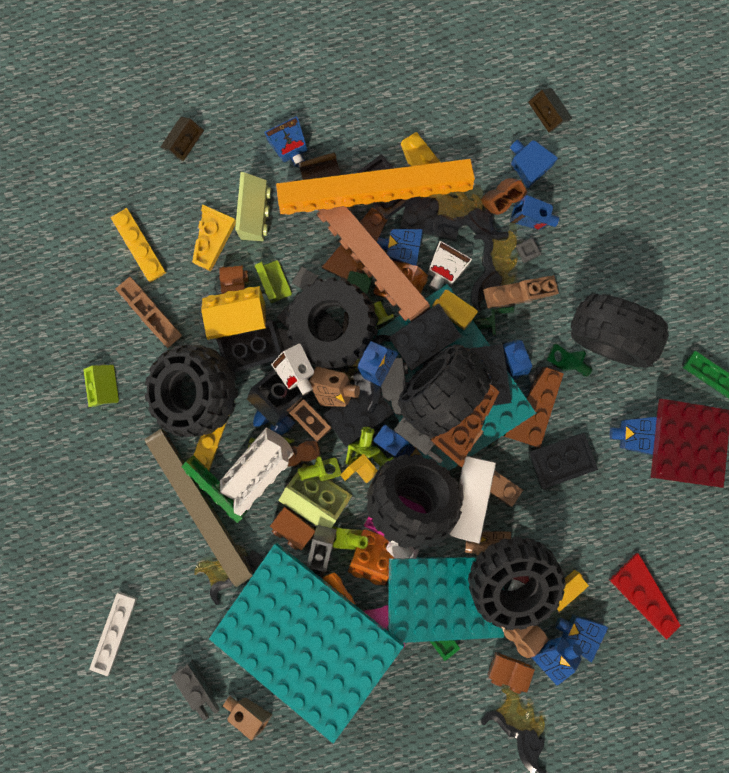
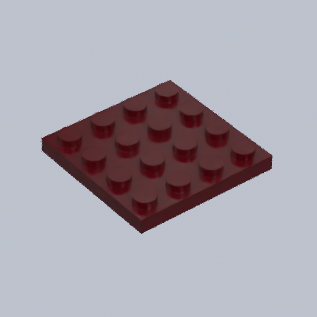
(690, 443)

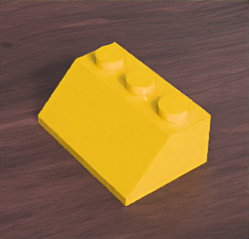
(233, 312)

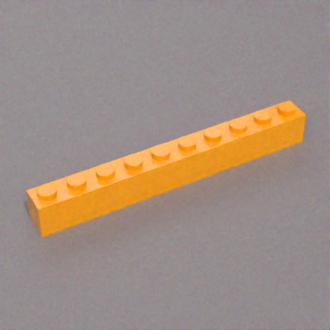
(375, 186)

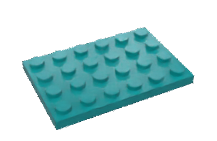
(434, 601)

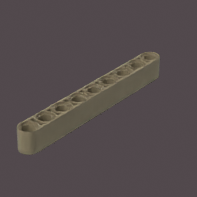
(199, 508)

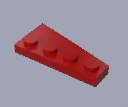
(643, 593)

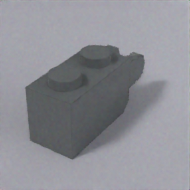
(395, 383)
(416, 438)
(321, 549)
(195, 689)

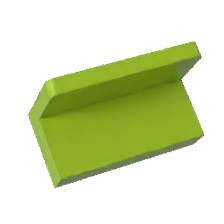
(273, 281)
(100, 385)

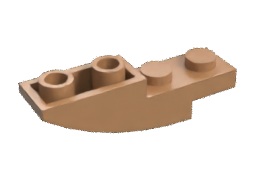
(520, 292)

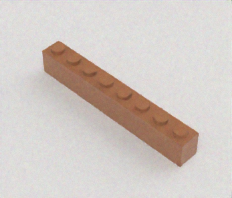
(375, 262)

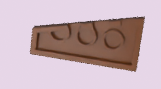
(341, 261)
(542, 400)
(460, 439)

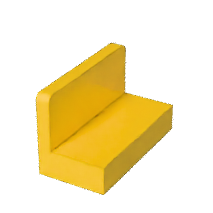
(456, 309)
(362, 467)
(574, 586)

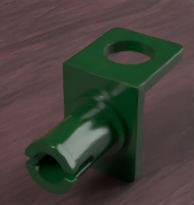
(489, 322)
(570, 361)

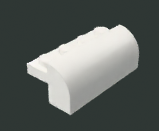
(256, 470)
(475, 489)

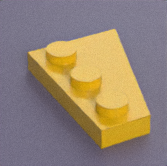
(417, 151)
(212, 237)

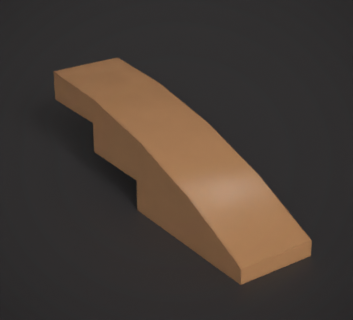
(148, 312)

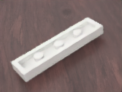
(113, 634)

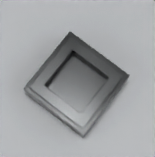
(528, 250)
(304, 278)

